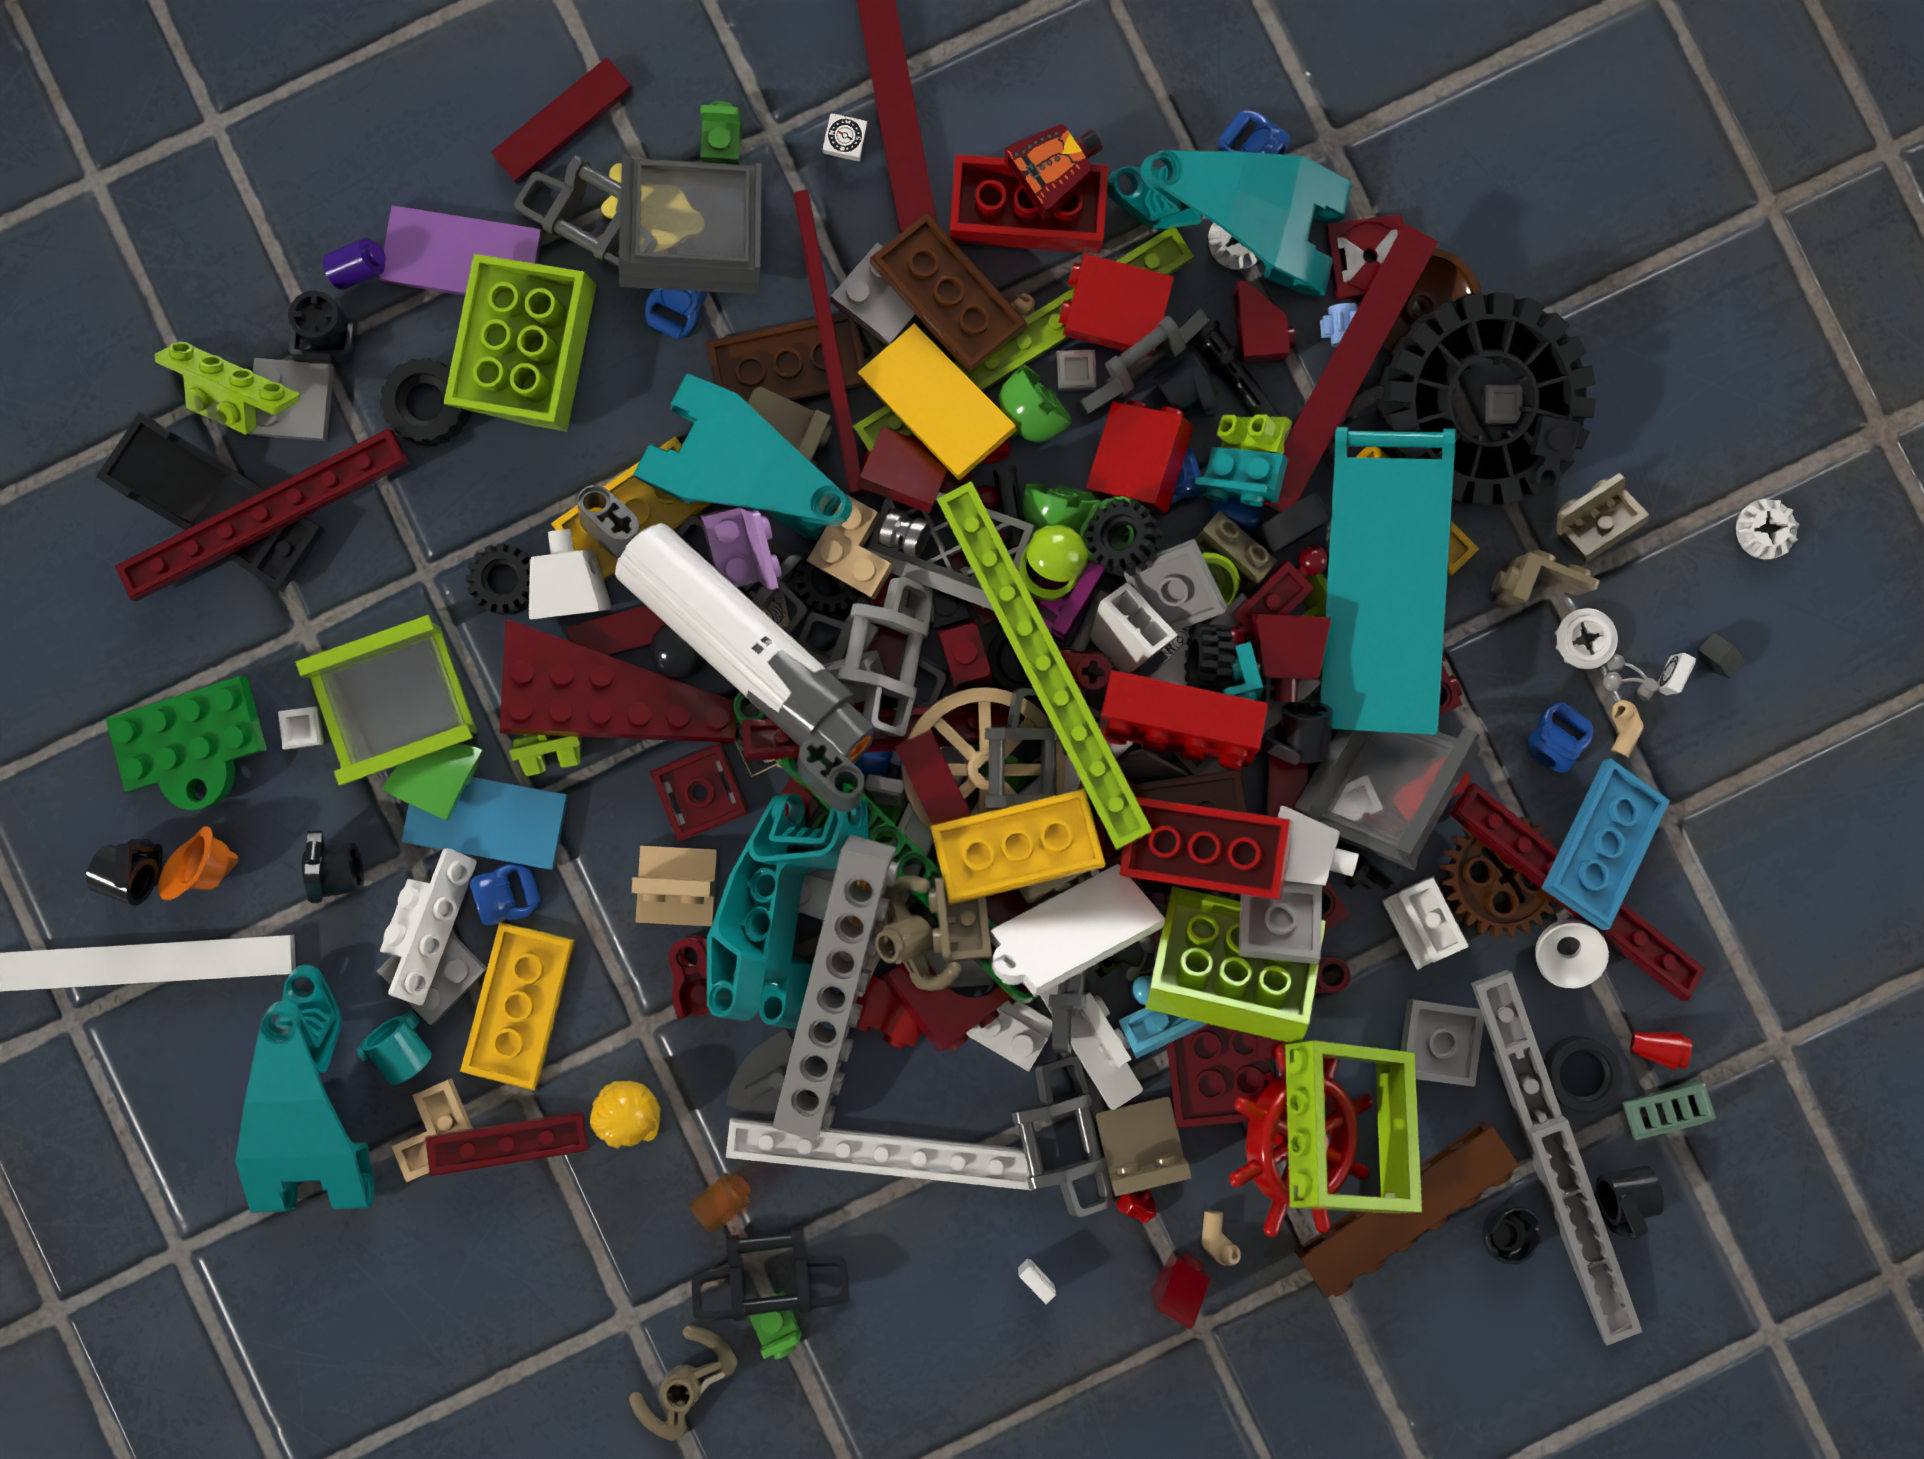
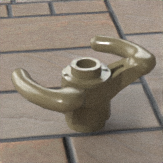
(910, 937)
(680, 1399)

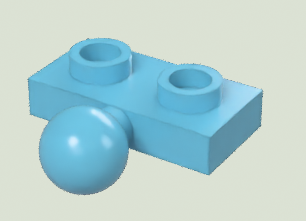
(1151, 1029)

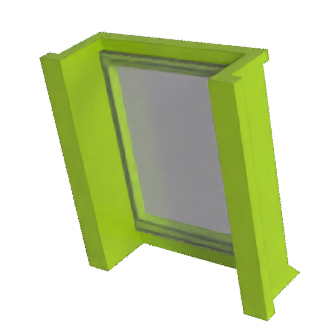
(389, 698)

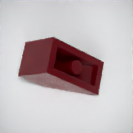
(1260, 327)
(1181, 1288)

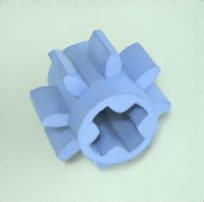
(1337, 321)

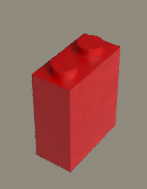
(1114, 302)
(1140, 454)

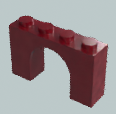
(945, 1014)

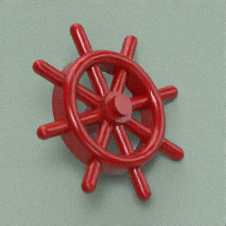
(1269, 1129)

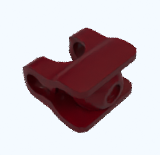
(690, 978)

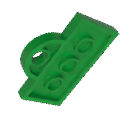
(188, 741)

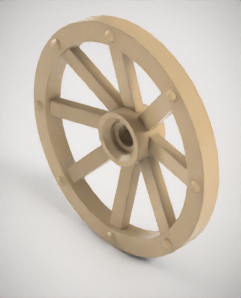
(976, 759)

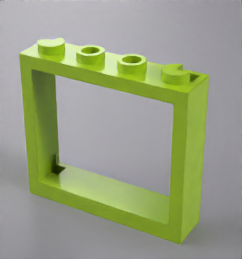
(1396, 1128)

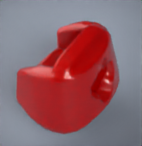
(1138, 1205)

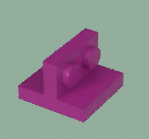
(1064, 613)

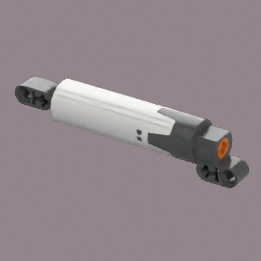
(738, 643)

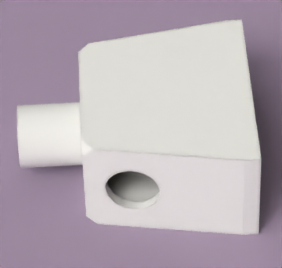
(566, 580)
(1129, 629)
(1315, 851)

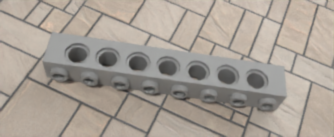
(797, 1110)

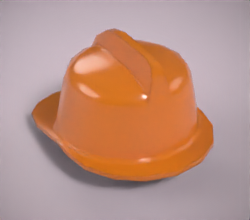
(196, 865)

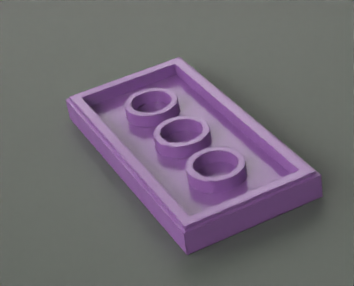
(438, 248)

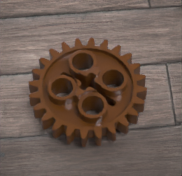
(1477, 896)

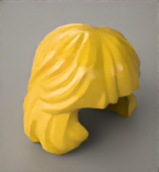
(625, 1114)

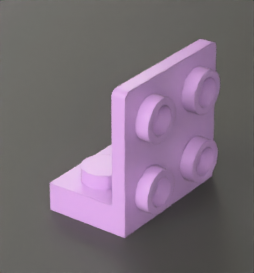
(740, 546)

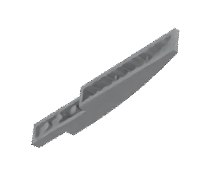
(1556, 1157)

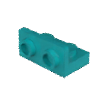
(1243, 475)
(1245, 674)

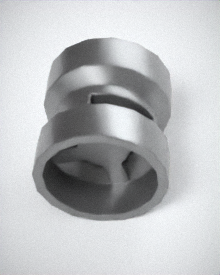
(905, 532)

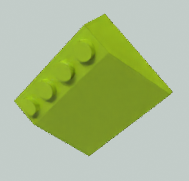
(520, 341)
(1206, 980)

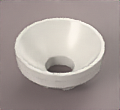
(1574, 969)

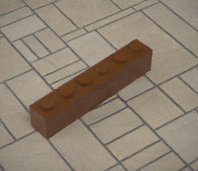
(1448, 1181)

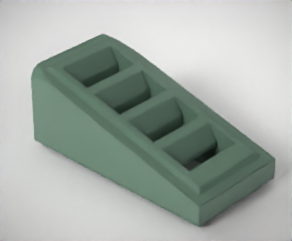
(1702, 1103)

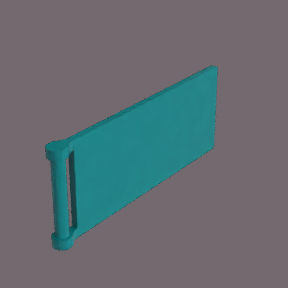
(1388, 583)

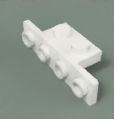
(424, 925)
(1101, 1050)

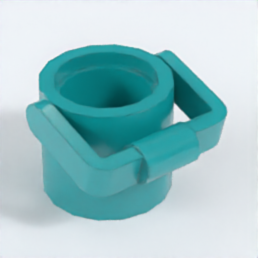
(396, 1048)

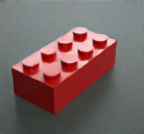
(996, 211)
(1182, 720)
(1211, 849)

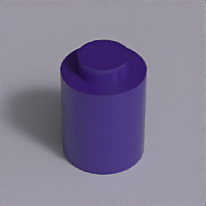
(354, 263)

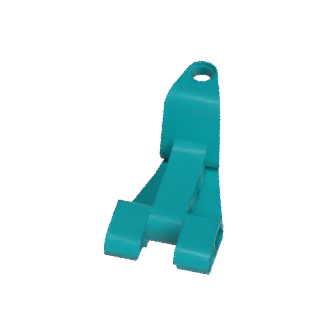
(1252, 196)
(742, 462)
(756, 921)
(287, 1118)

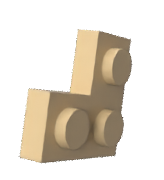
(843, 556)
(441, 1113)

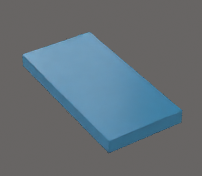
(495, 823)
(1606, 844)

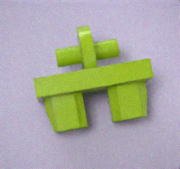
(1254, 433)
(531, 751)

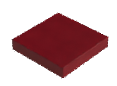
(903, 470)

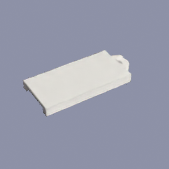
(1073, 931)

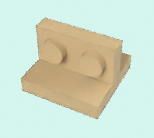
(676, 885)

